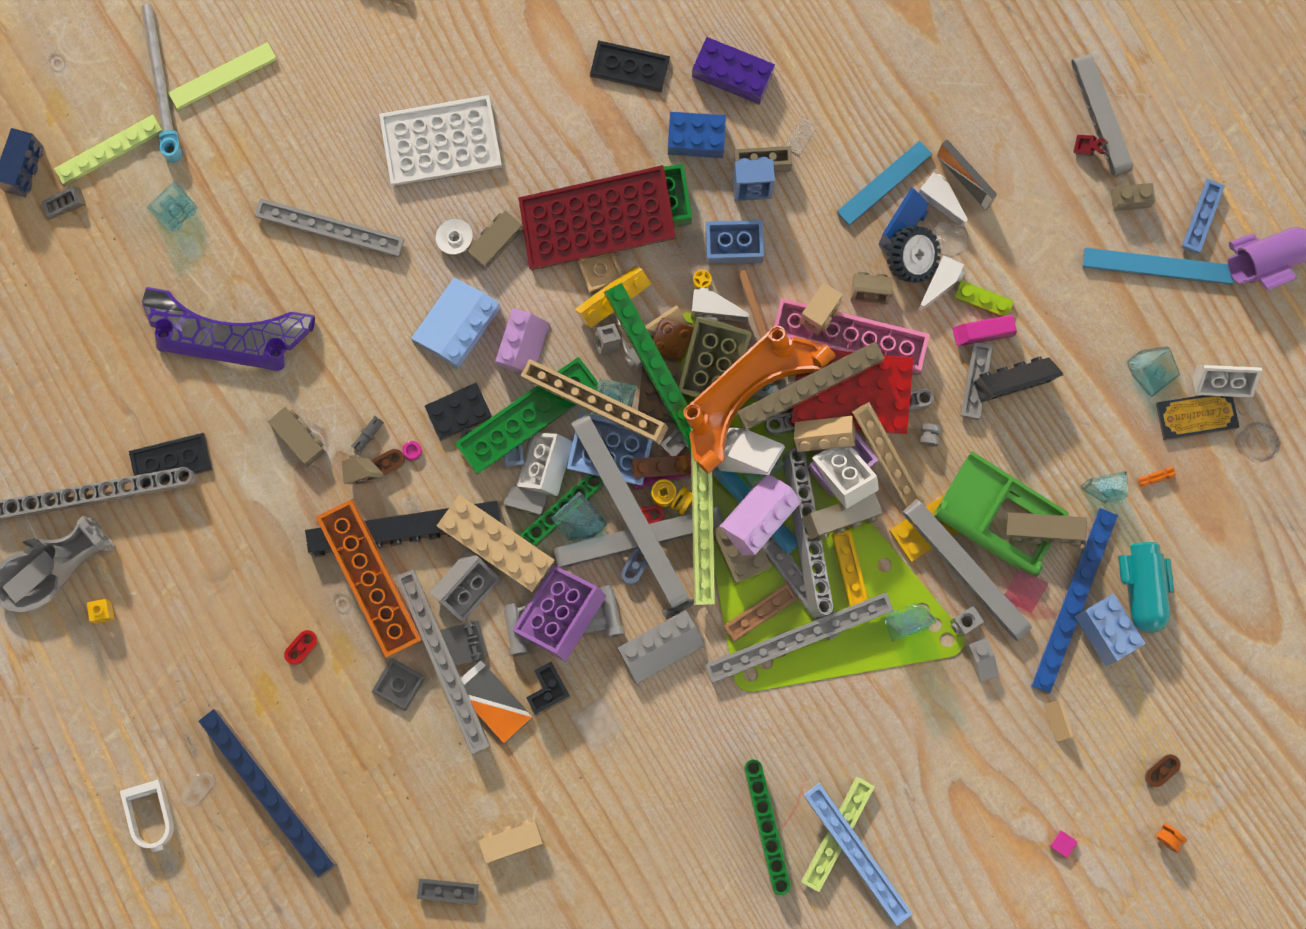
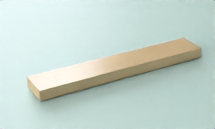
(887, 454)

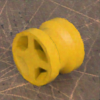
(702, 276)

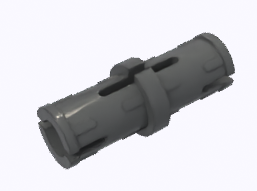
(367, 434)

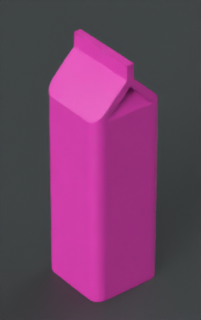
(985, 330)

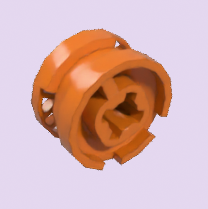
(1171, 838)

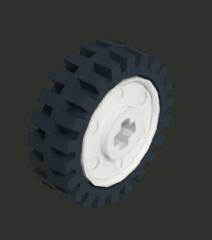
(913, 254)

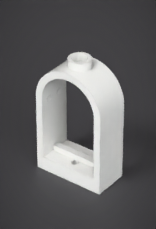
(143, 790)

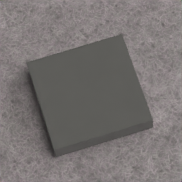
(398, 684)

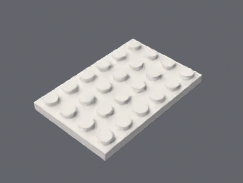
(440, 140)

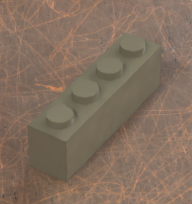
(837, 517)
(1046, 528)

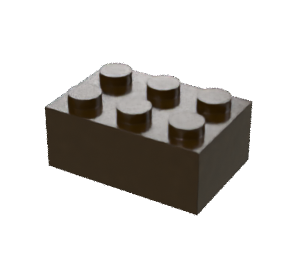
(649, 399)

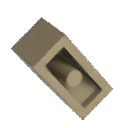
(359, 470)

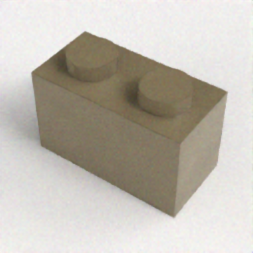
(1133, 196)

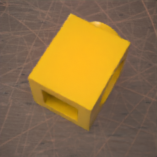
(100, 611)

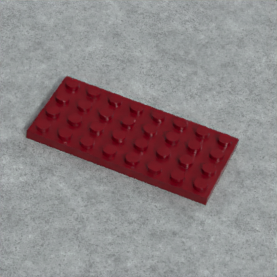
(597, 218)

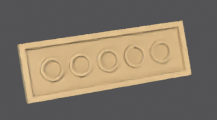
(495, 543)

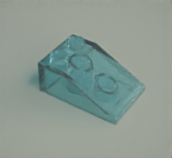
(908, 622)

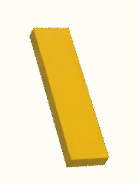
(849, 567)

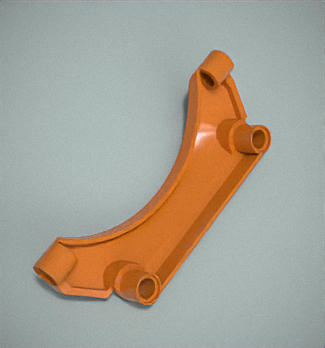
(758, 367)

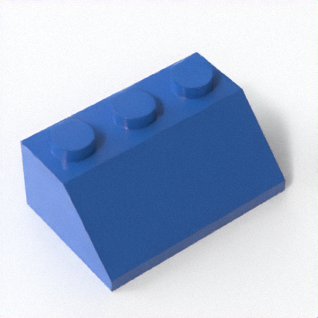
(908, 214)

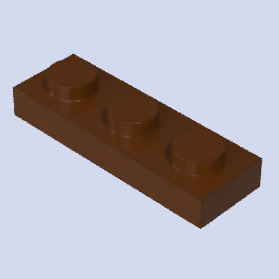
(660, 466)

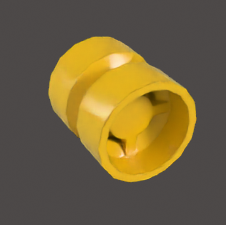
(663, 493)

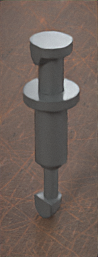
(687, 604)

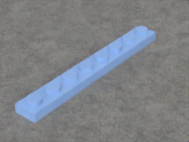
(857, 854)

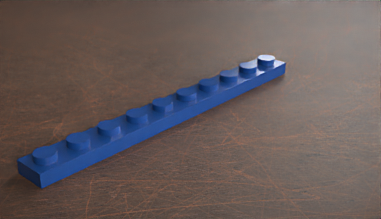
(1074, 600)

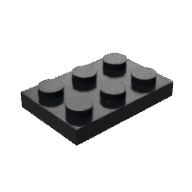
(458, 411)

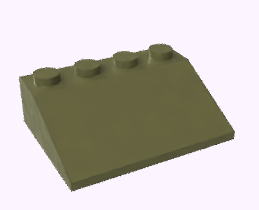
(710, 353)

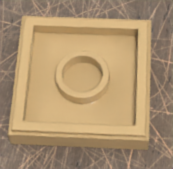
(599, 271)

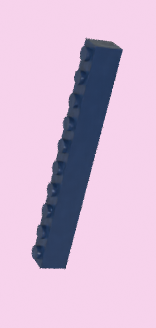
(267, 793)

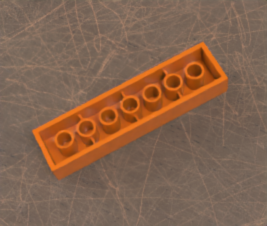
(369, 577)

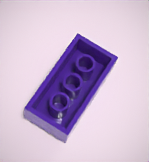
(733, 70)

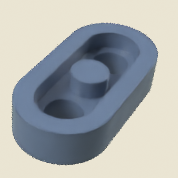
(635, 566)

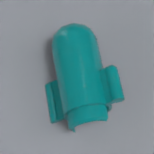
(1148, 585)

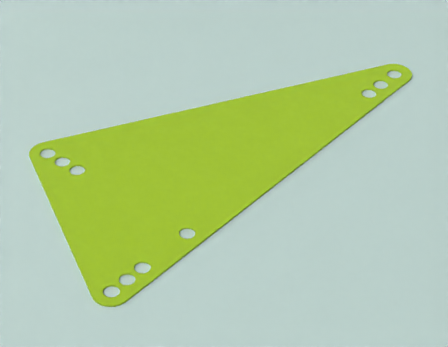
(853, 650)

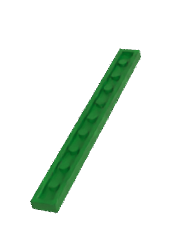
(650, 358)

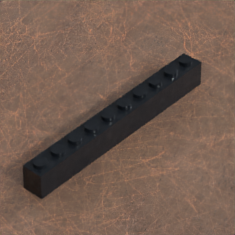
(397, 528)

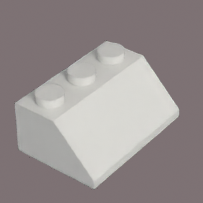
(1226, 380)
(545, 463)

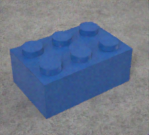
(696, 134)

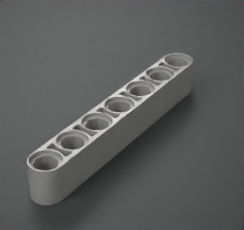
(1102, 114)

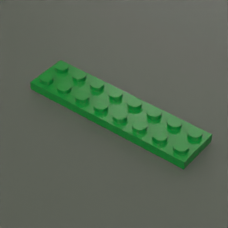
(520, 421)

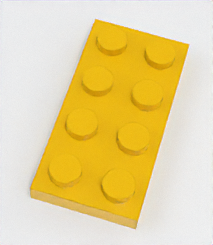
(910, 540)

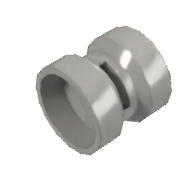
(930, 435)

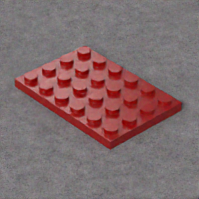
(883, 385)

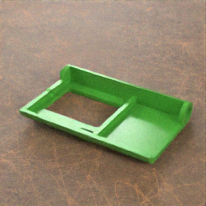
(975, 500)

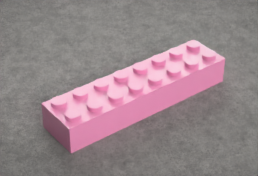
(853, 333)

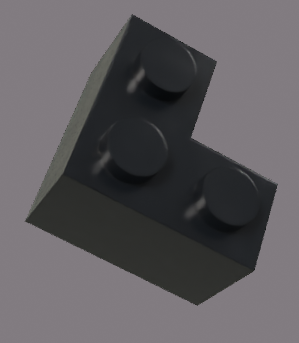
(553, 690)

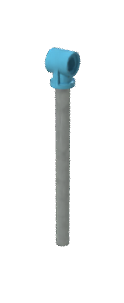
(168, 137)

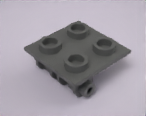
(465, 642)

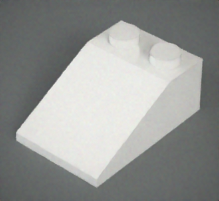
(749, 452)
(846, 474)

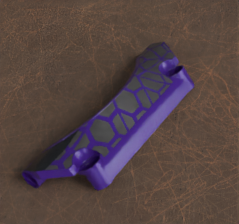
(248, 344)

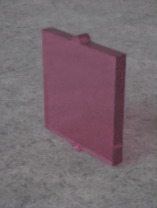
(1025, 590)

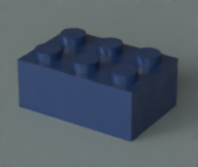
(19, 162)

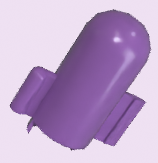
(1268, 258)

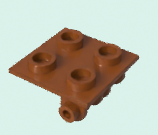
(672, 338)

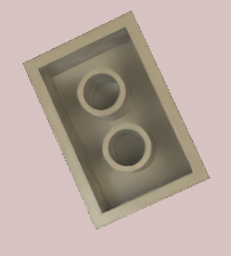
(740, 566)

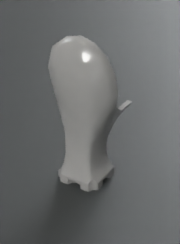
(46, 565)

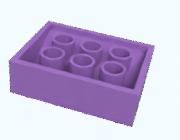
(559, 612)

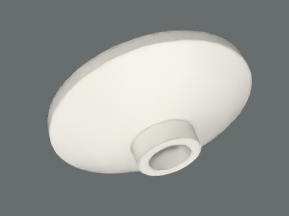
(451, 229)

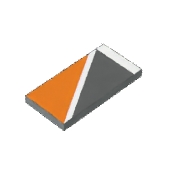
(966, 174)
(494, 702)

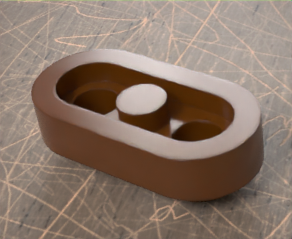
(386, 463)
(1162, 771)

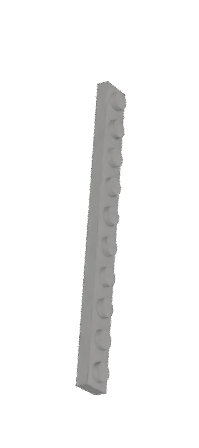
(799, 637)
(443, 662)

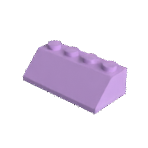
(760, 515)

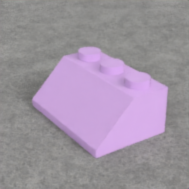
(521, 340)

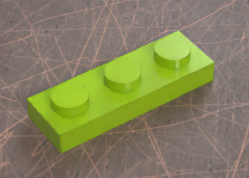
(983, 299)

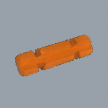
(1156, 477)

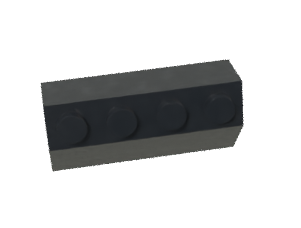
(1016, 379)

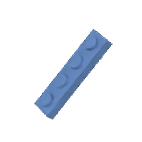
(1202, 216)

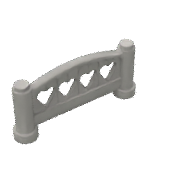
(604, 619)

